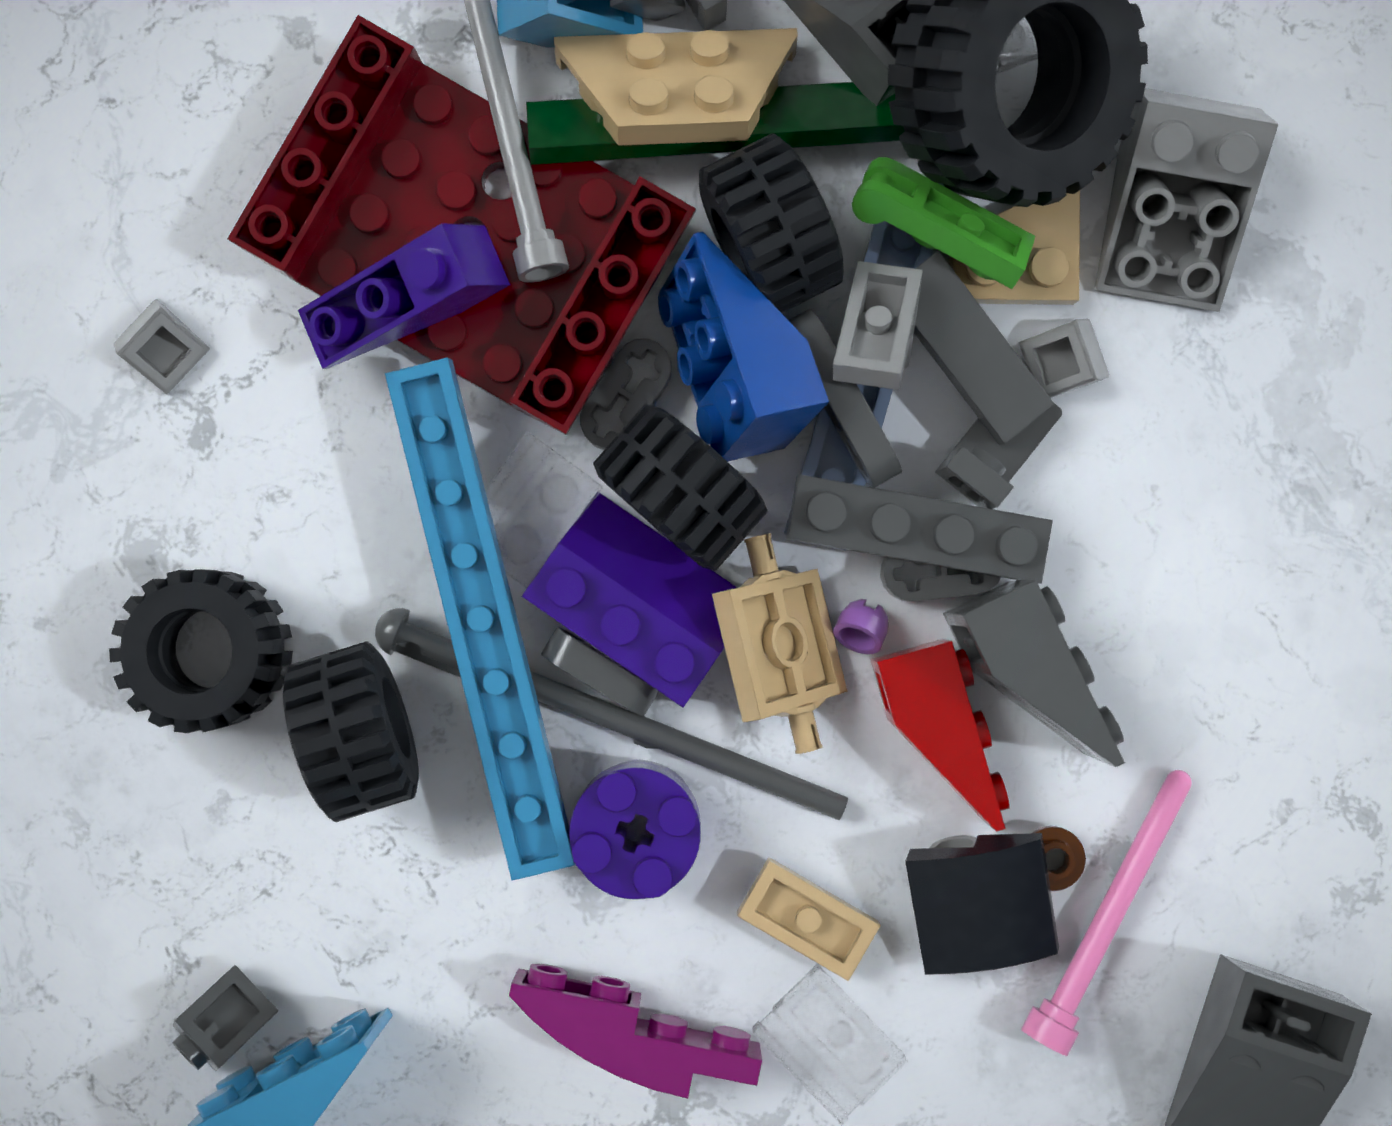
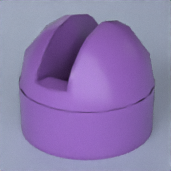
(862, 627)

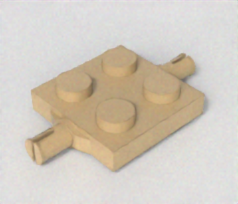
(780, 644)

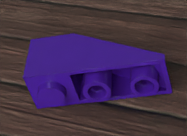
(405, 292)

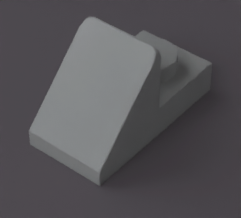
(878, 326)

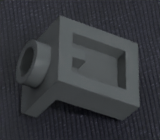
(222, 1020)

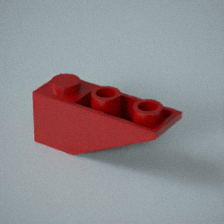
(931, 709)

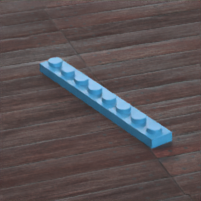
(481, 618)

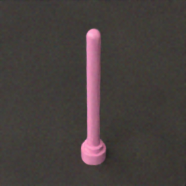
(1055, 1019)

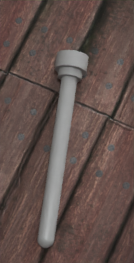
(538, 252)

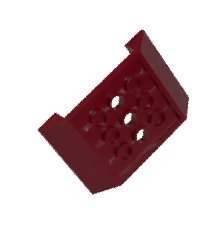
(402, 150)

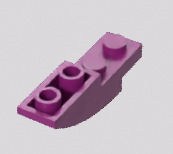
(604, 1028)

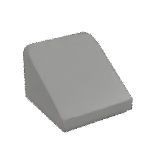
(160, 346)
(1065, 357)

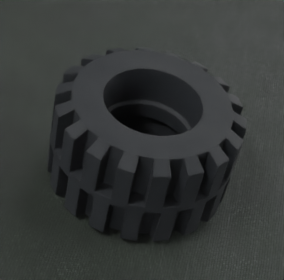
(772, 221)
(681, 486)
(151, 659)
(350, 732)

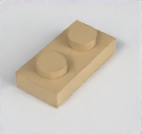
(808, 918)

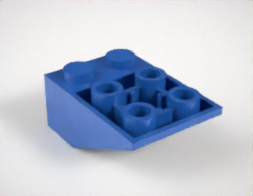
(738, 355)

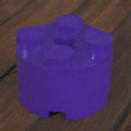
(653, 862)

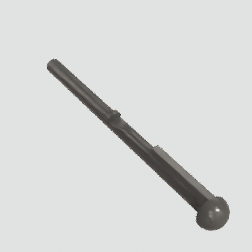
(398, 635)

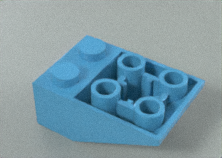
(298, 1082)

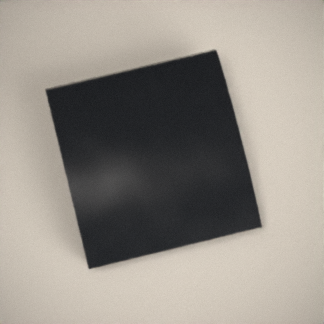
(983, 904)

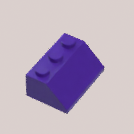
(633, 598)

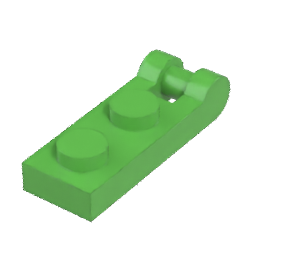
(943, 221)

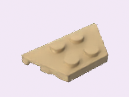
(678, 82)

